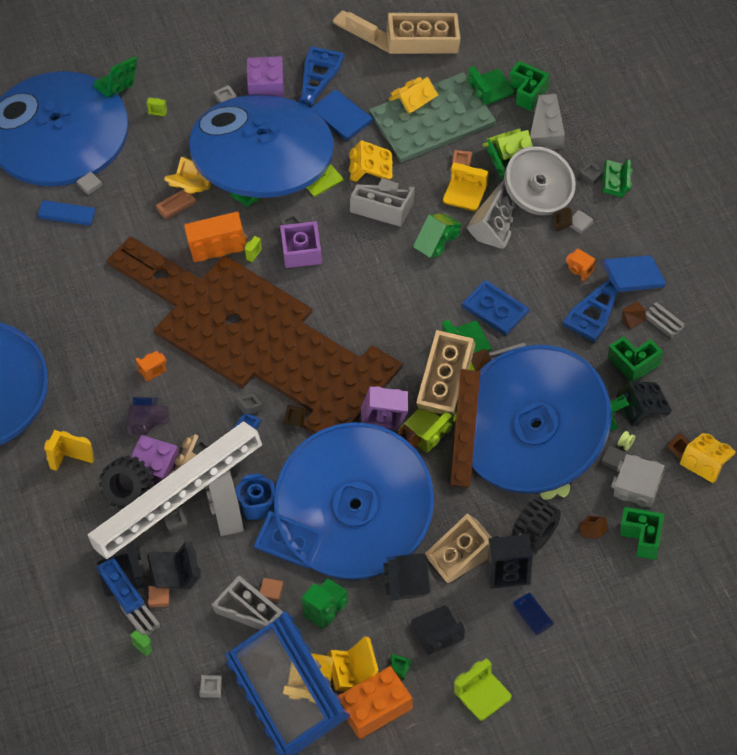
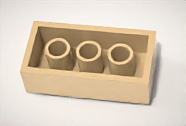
(423, 33)
(442, 373)

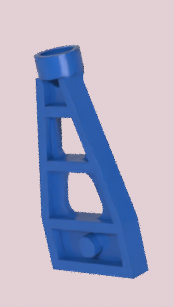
(323, 58)
(586, 326)

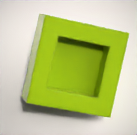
(157, 106)
(253, 248)

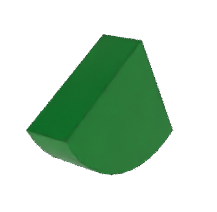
(400, 665)

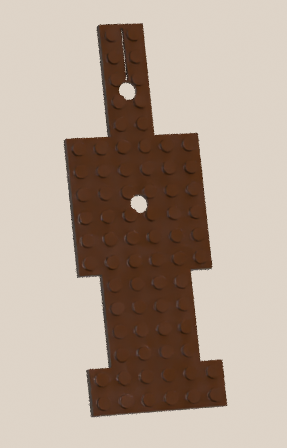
(267, 340)

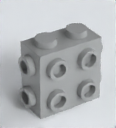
(637, 480)

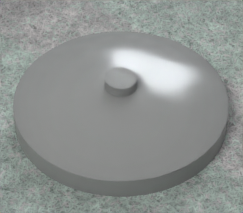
(539, 180)

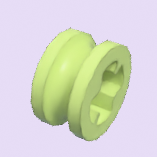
(626, 440)

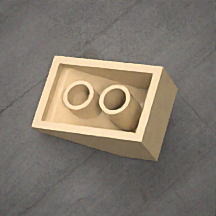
(460, 549)

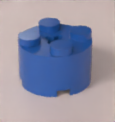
(255, 496)

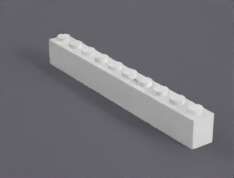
(174, 490)

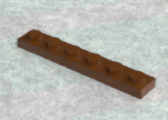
(465, 428)

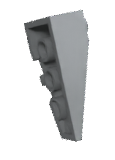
(493, 219)

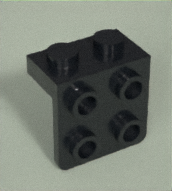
(643, 399)
(130, 566)
(175, 569)
(406, 575)
(438, 629)

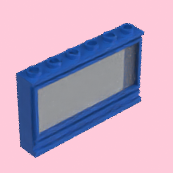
(286, 686)

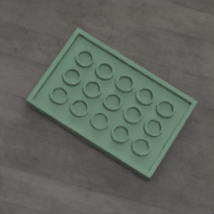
(437, 123)

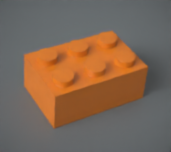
(215, 236)
(376, 702)

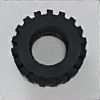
(111, 484)
(539, 521)

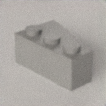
(547, 124)
(382, 204)
(225, 504)
(246, 605)

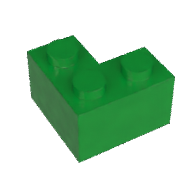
(529, 84)
(435, 233)
(633, 361)
(645, 527)
(323, 602)

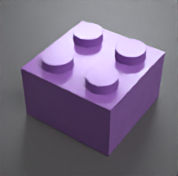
(265, 76)
(301, 244)
(385, 407)
(157, 455)

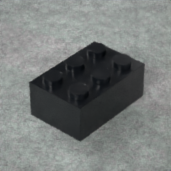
(509, 561)

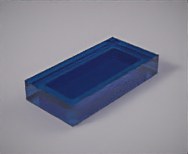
(145, 400)
(533, 613)

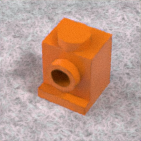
(581, 264)
(151, 365)

